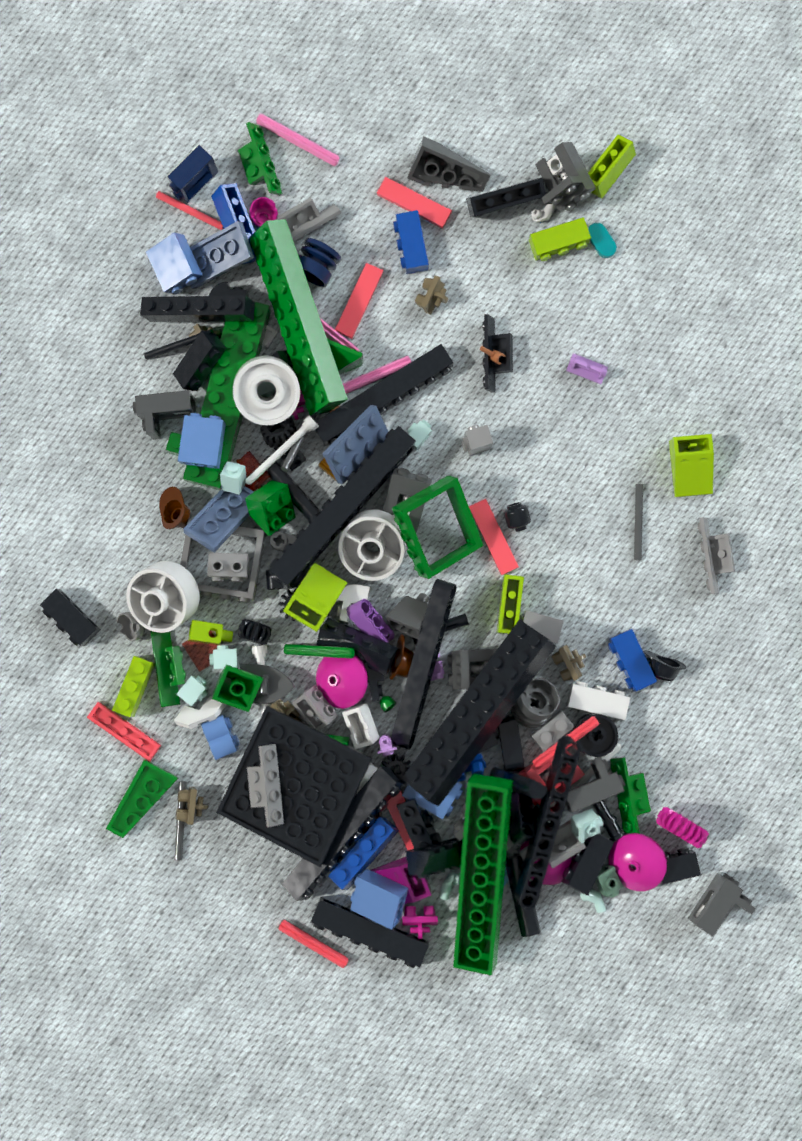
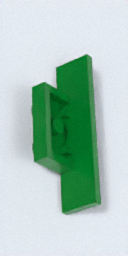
(257, 161)
(168, 668)
(633, 799)

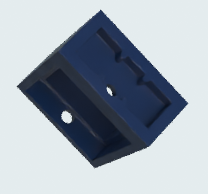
(192, 174)

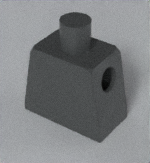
(409, 615)

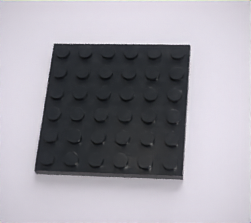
(315, 785)

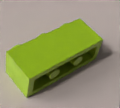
(611, 164)
(559, 239)
(509, 603)
(133, 686)

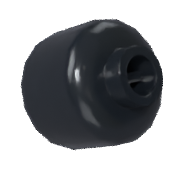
(517, 516)

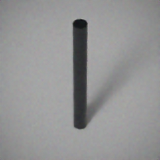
(172, 346)

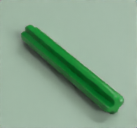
(321, 651)

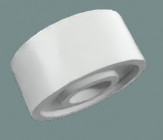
(266, 409)
(374, 527)
(163, 596)

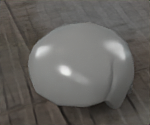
(130, 627)

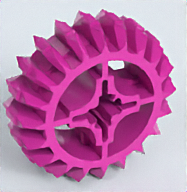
(682, 827)

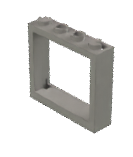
(227, 593)

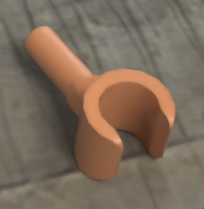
(494, 355)

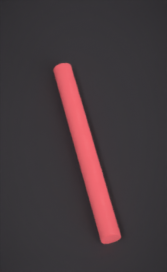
(189, 210)

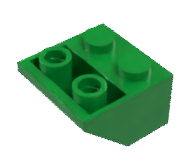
(271, 506)

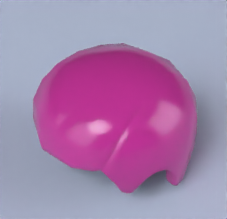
(261, 209)

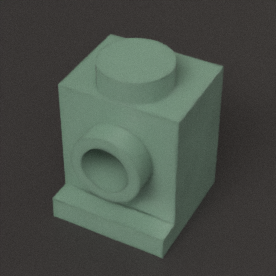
(606, 875)

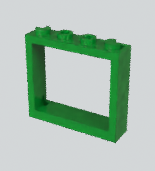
(463, 514)

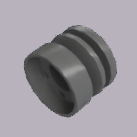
(536, 703)

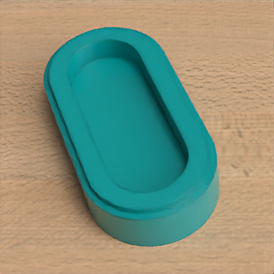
(602, 240)

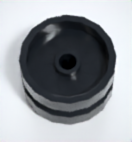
(606, 736)

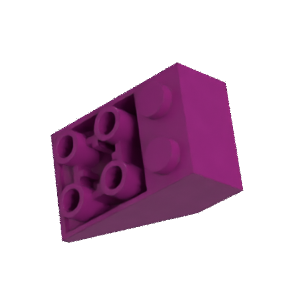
(398, 872)

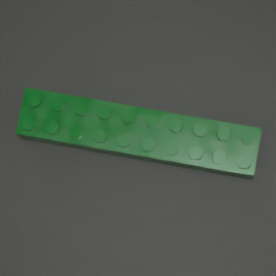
(297, 317)
(243, 343)
(482, 873)

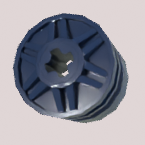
(318, 261)

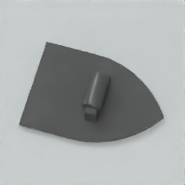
(274, 683)

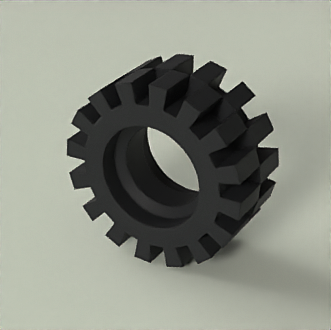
(278, 439)

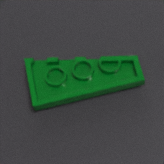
(144, 791)

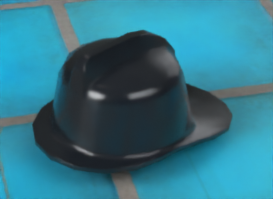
(664, 667)

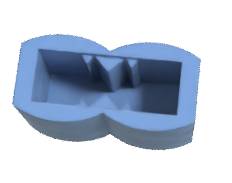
(220, 736)

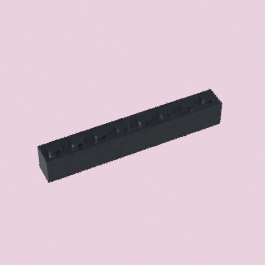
(386, 392)
(361, 814)

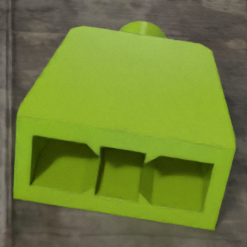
(200, 633)

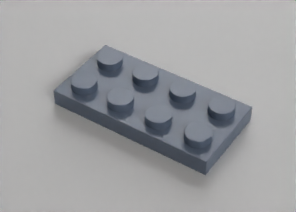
(221, 252)
(355, 444)
(219, 519)

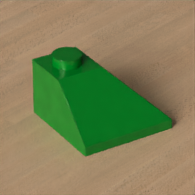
(345, 357)
(237, 688)

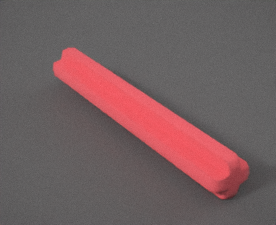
(576, 734)
(313, 943)

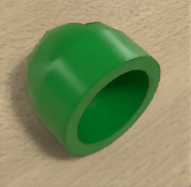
(387, 703)

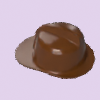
(173, 509)
(402, 660)

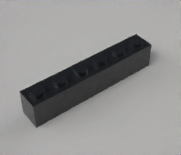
(197, 308)
(363, 930)

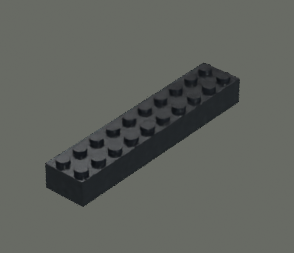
(343, 507)
(478, 713)

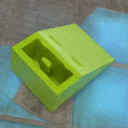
(692, 465)
(315, 597)

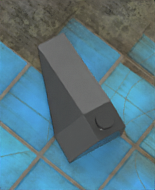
(443, 166)

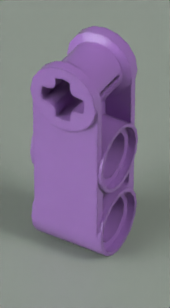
(369, 620)

